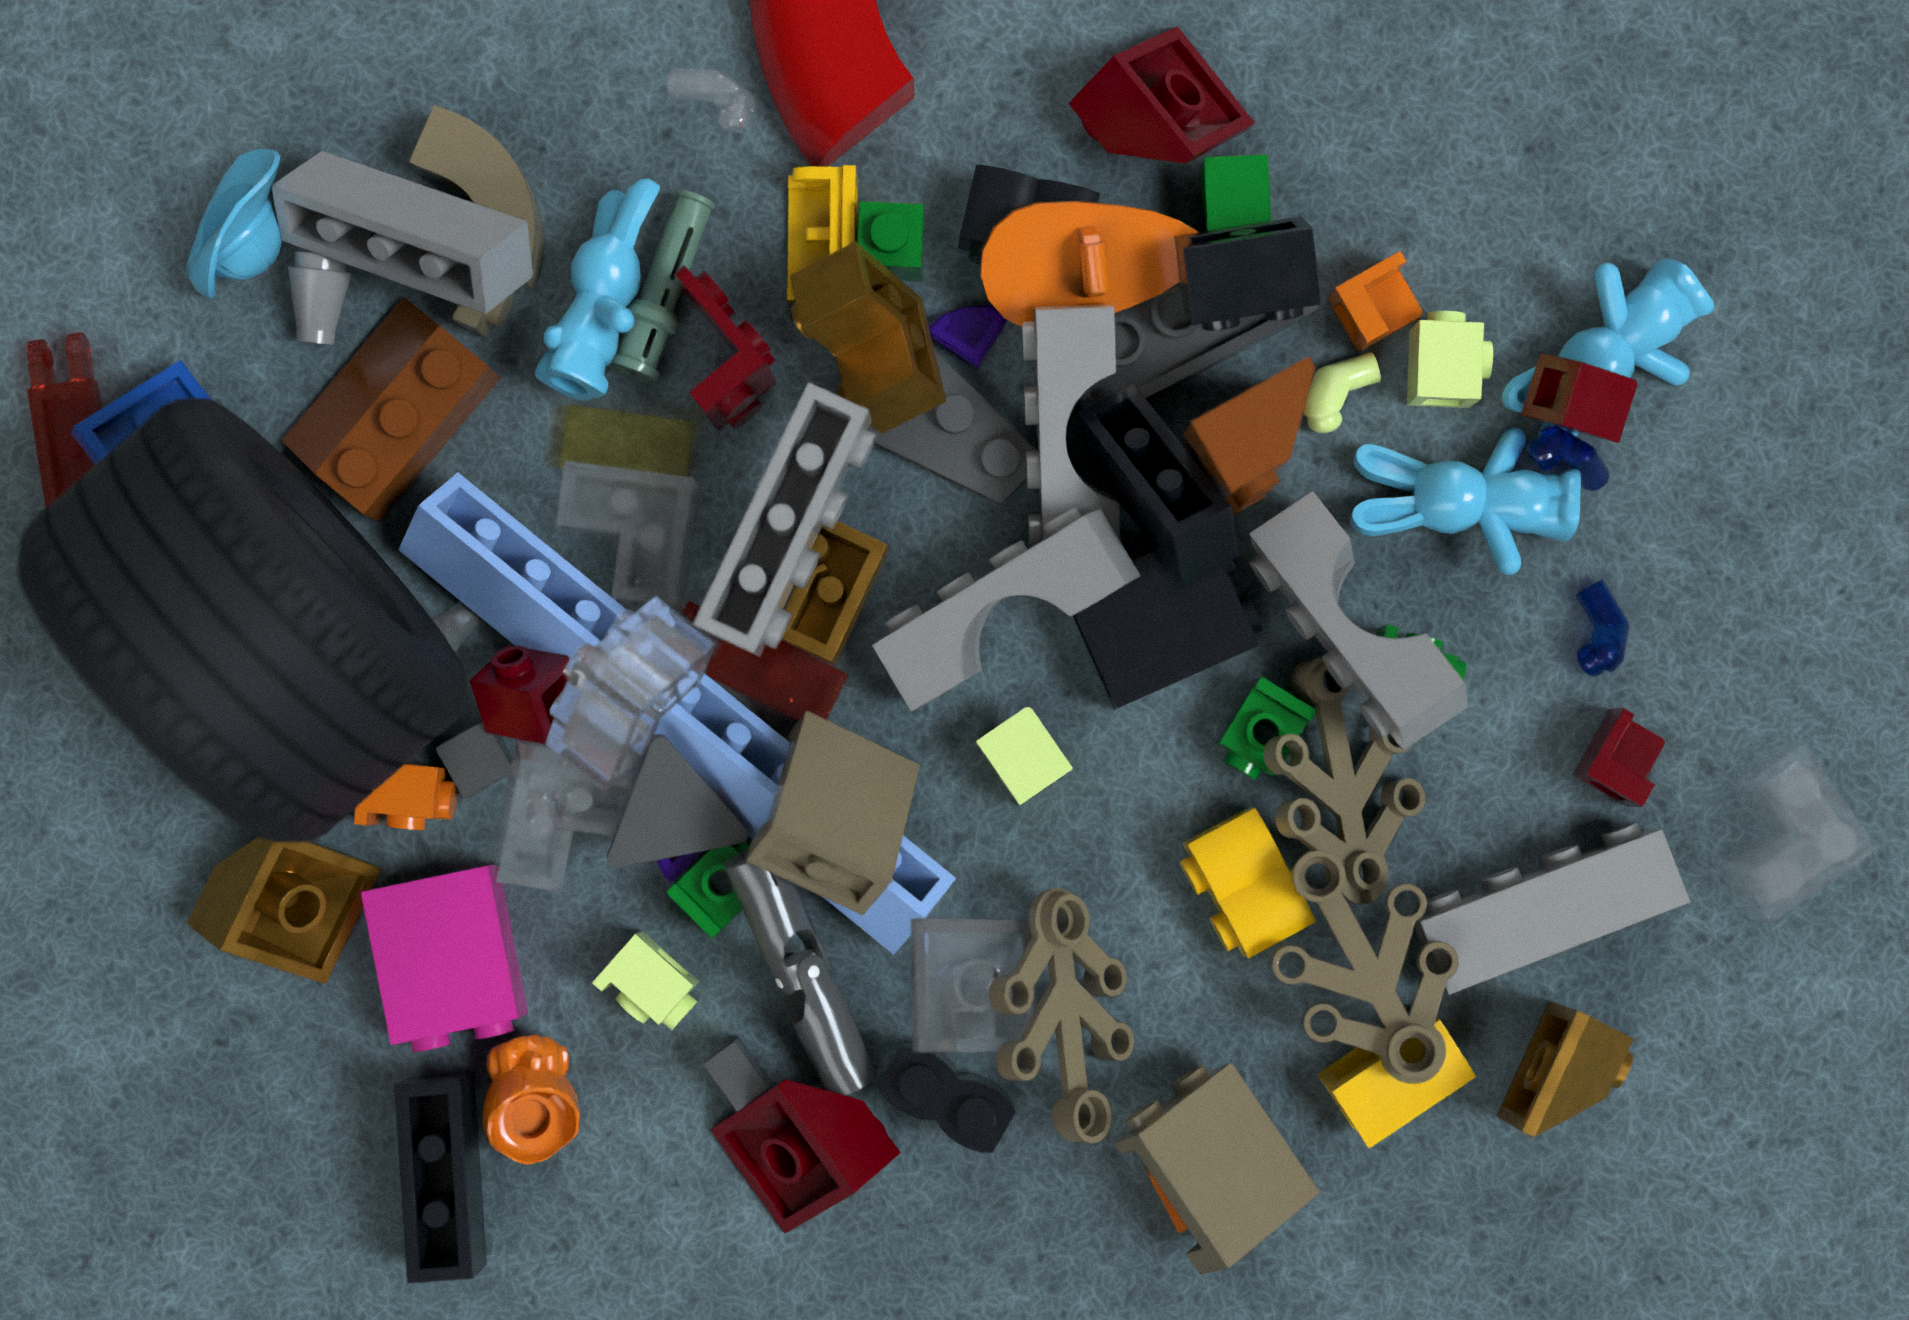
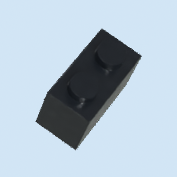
(1248, 273)

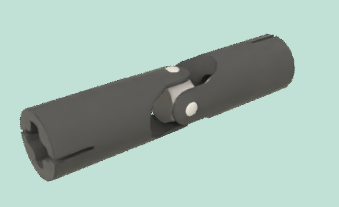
(812, 998)

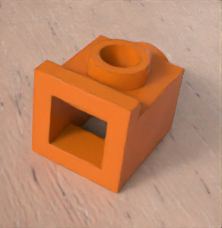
(410, 798)

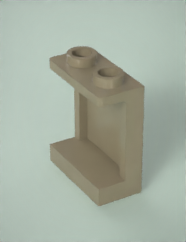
(836, 814)
(1219, 1164)

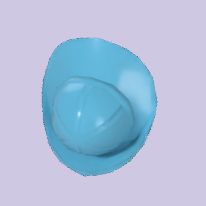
(239, 226)

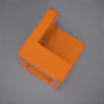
(1375, 303)

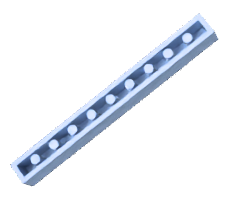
(556, 609)

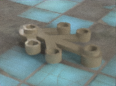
(1342, 789)
(1059, 934)
(1372, 976)

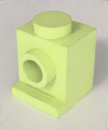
(649, 982)

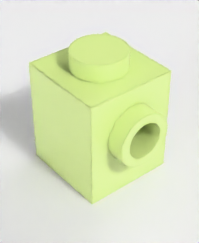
(1447, 361)

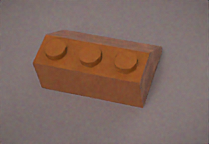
(390, 410)
(1251, 436)

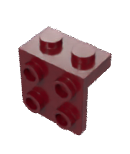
(734, 388)

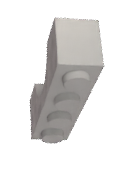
(1071, 353)
(1069, 569)
(1403, 680)

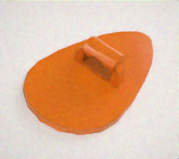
(1078, 257)

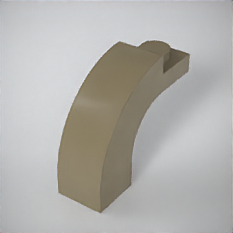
(477, 166)

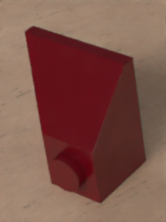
(1160, 102)
(804, 1149)

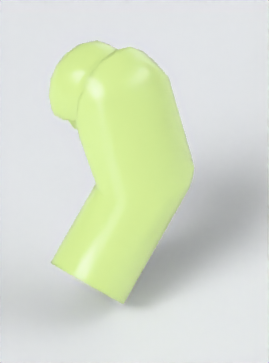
(1331, 387)

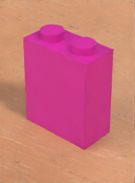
(445, 957)

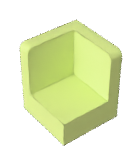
(1024, 755)

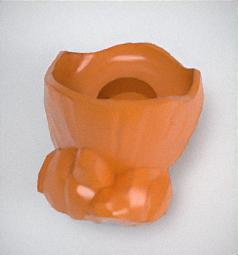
(530, 1103)

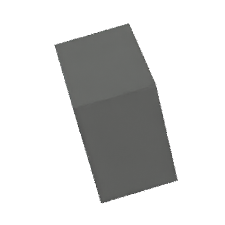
(475, 760)
(738, 1074)

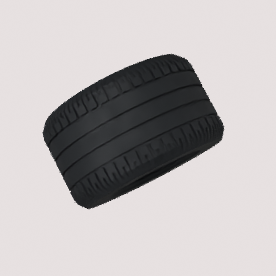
(238, 623)

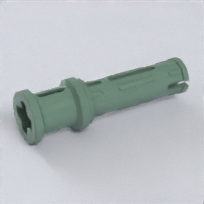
(654, 309)

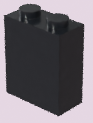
(1165, 630)

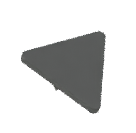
(671, 812)

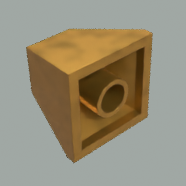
(284, 905)
(1565, 1070)

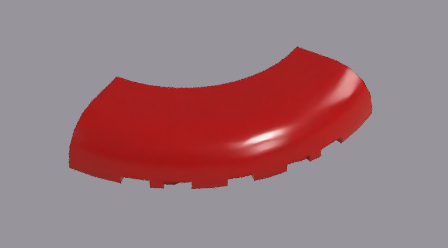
(829, 71)

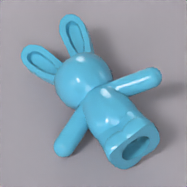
(605, 281)
(1632, 327)
(1456, 496)

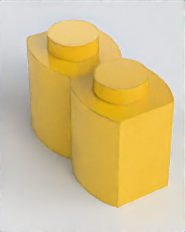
(1246, 882)

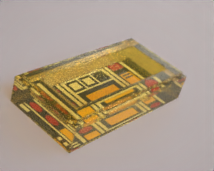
(627, 440)

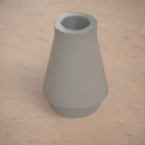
(317, 296)

